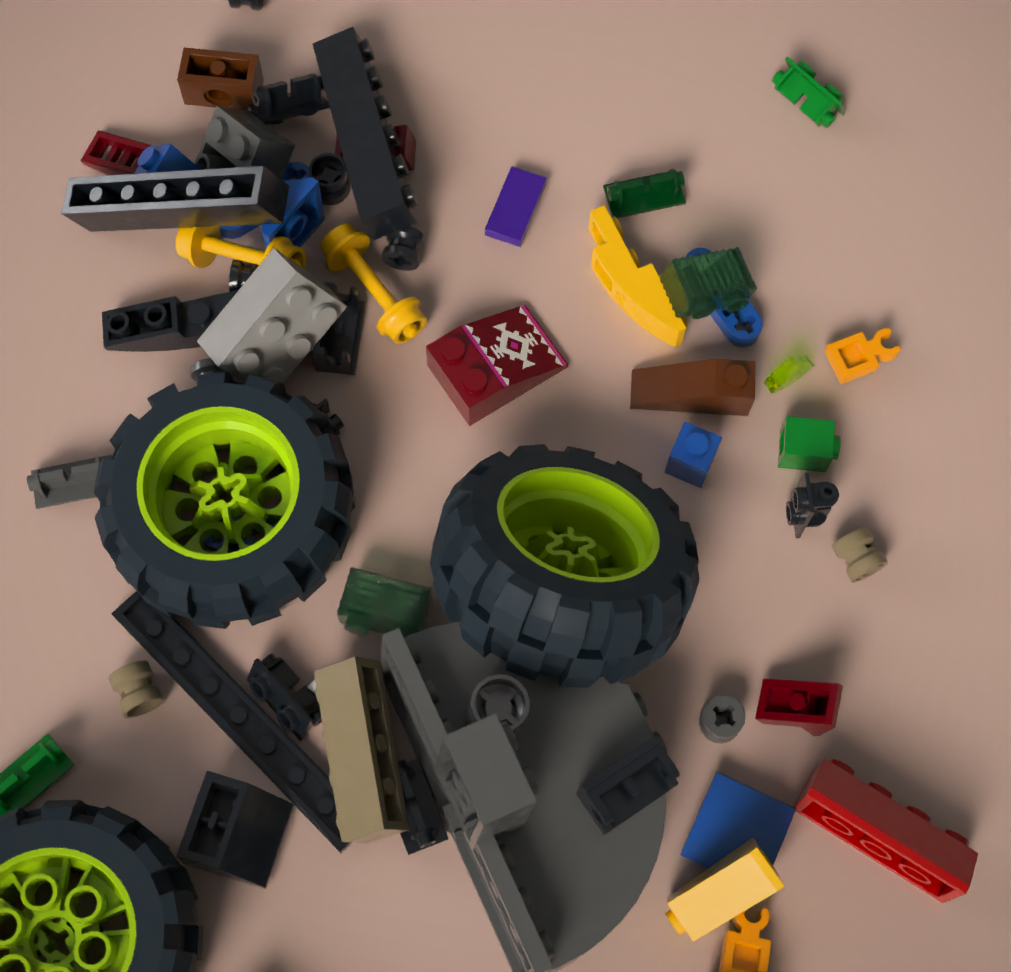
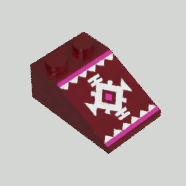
(493, 361)

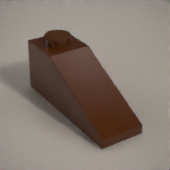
(696, 387)

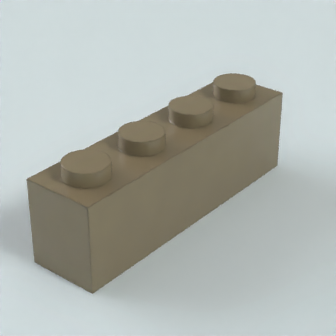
(360, 750)

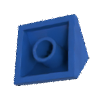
(302, 213)

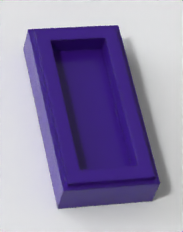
(515, 206)

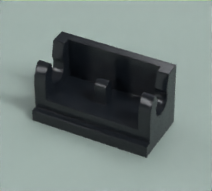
(340, 344)
(629, 785)

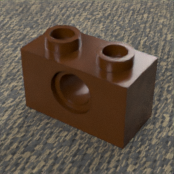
(219, 78)

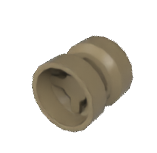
(860, 555)
(136, 689)

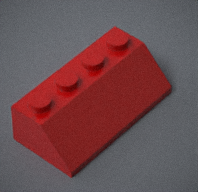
(887, 832)

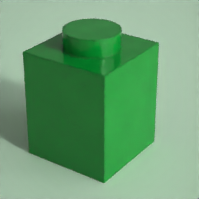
(807, 444)

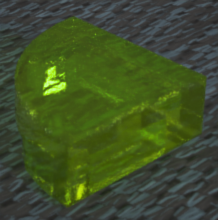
(788, 372)

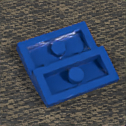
(733, 816)

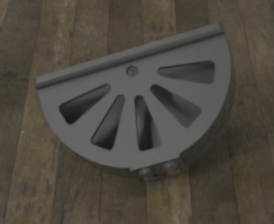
(513, 802)

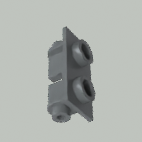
(64, 482)

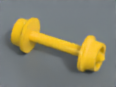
(203, 244)
(345, 248)

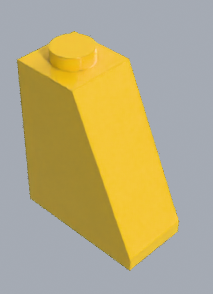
(723, 891)

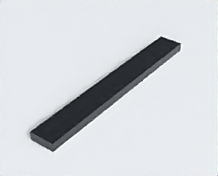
(234, 713)

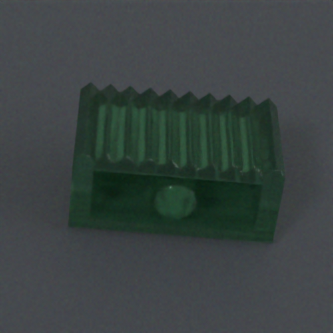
(708, 283)
(382, 604)

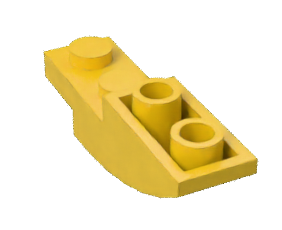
(632, 287)

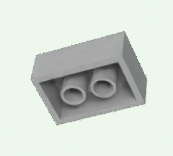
(271, 321)

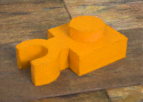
(857, 357)
(745, 949)

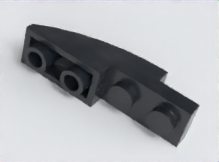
(161, 323)

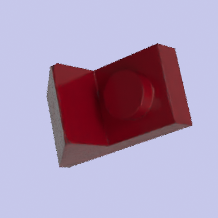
(799, 704)

